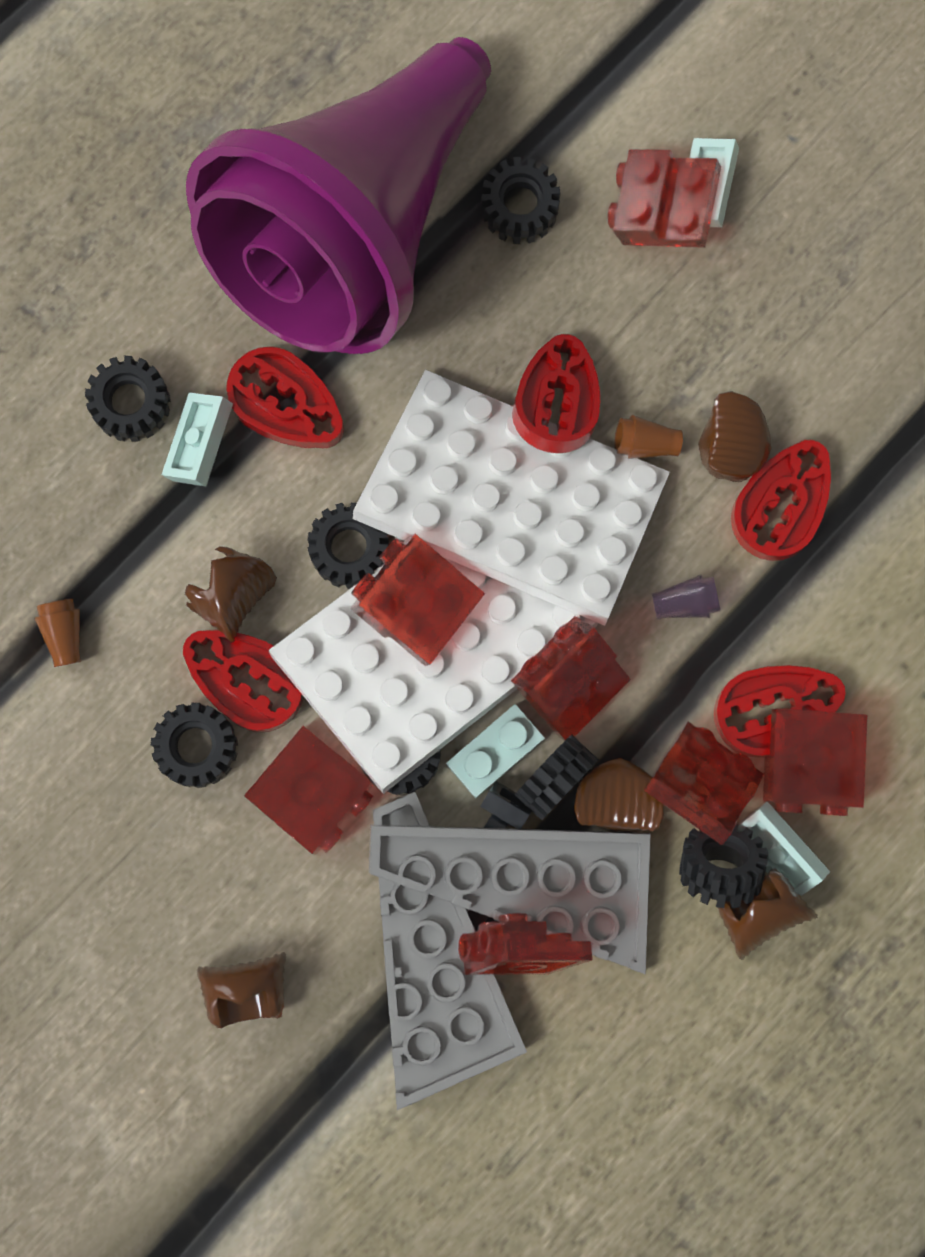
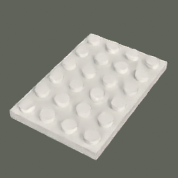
(507, 509)
(392, 706)

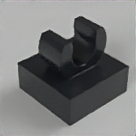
(505, 808)

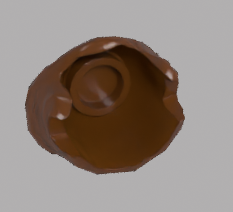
(735, 438)
(233, 590)
(616, 799)
(767, 915)
(243, 990)

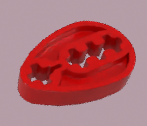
(292, 377)
(536, 394)
(801, 520)
(761, 685)
(236, 702)

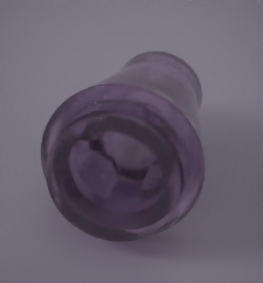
(688, 599)

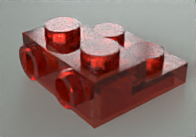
(664, 199)
(415, 598)
(571, 678)
(816, 761)
(704, 782)
(310, 792)
(520, 948)

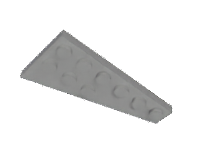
(569, 878)
(440, 1019)

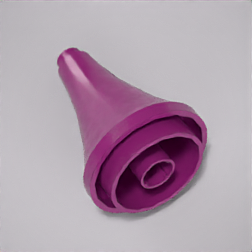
(326, 212)

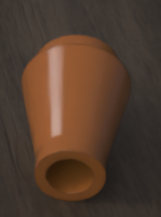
(646, 439)
(60, 630)

